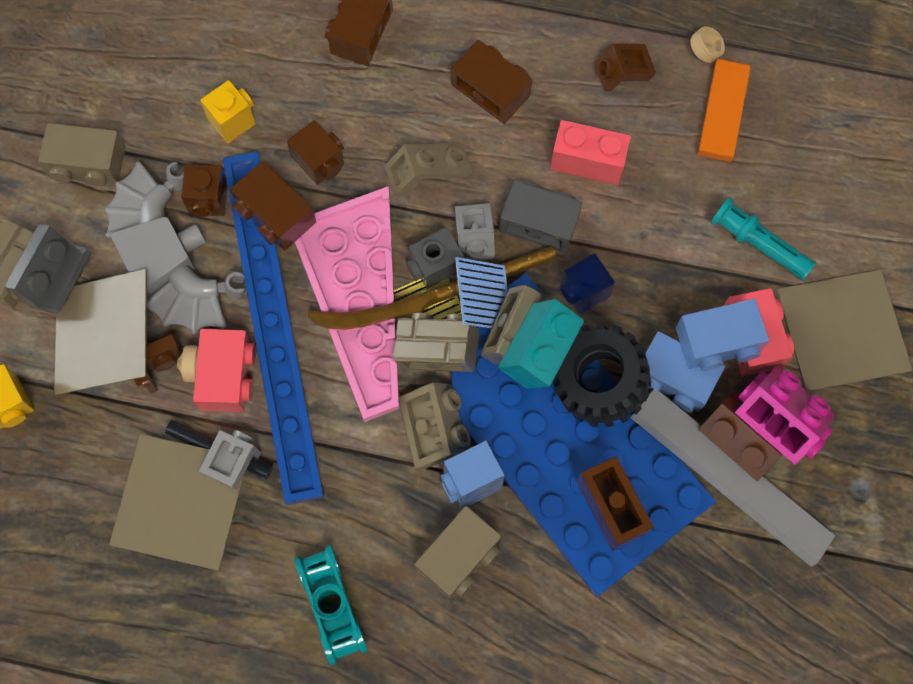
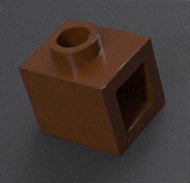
(317, 152)
(204, 190)

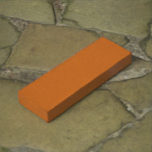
(724, 110)

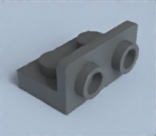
(47, 270)

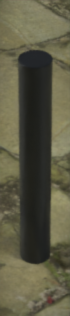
(198, 439)

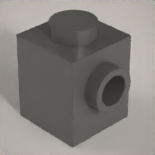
(434, 258)

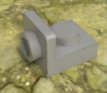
(475, 231)
(229, 458)

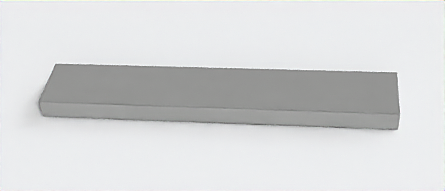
(756, 498)

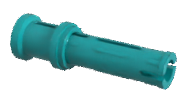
(749, 230)

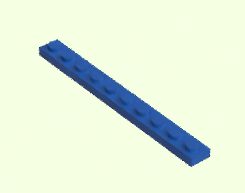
(276, 351)

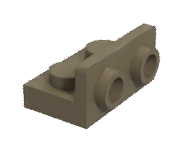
(434, 424)

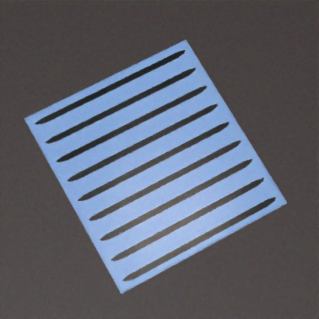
(480, 291)

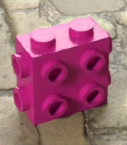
(786, 414)

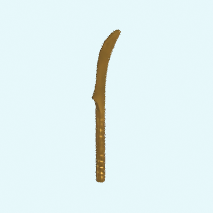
(420, 302)

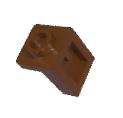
(624, 63)
(159, 357)

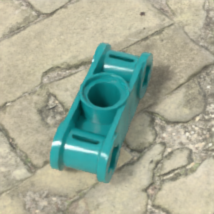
(320, 578)

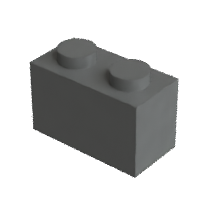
(540, 215)

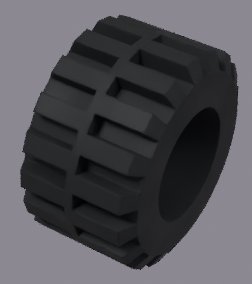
(620, 400)

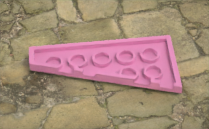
(350, 271)

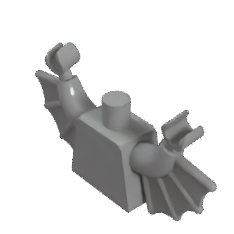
(150, 243)

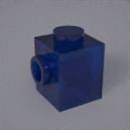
(586, 284)

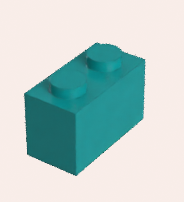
(541, 344)

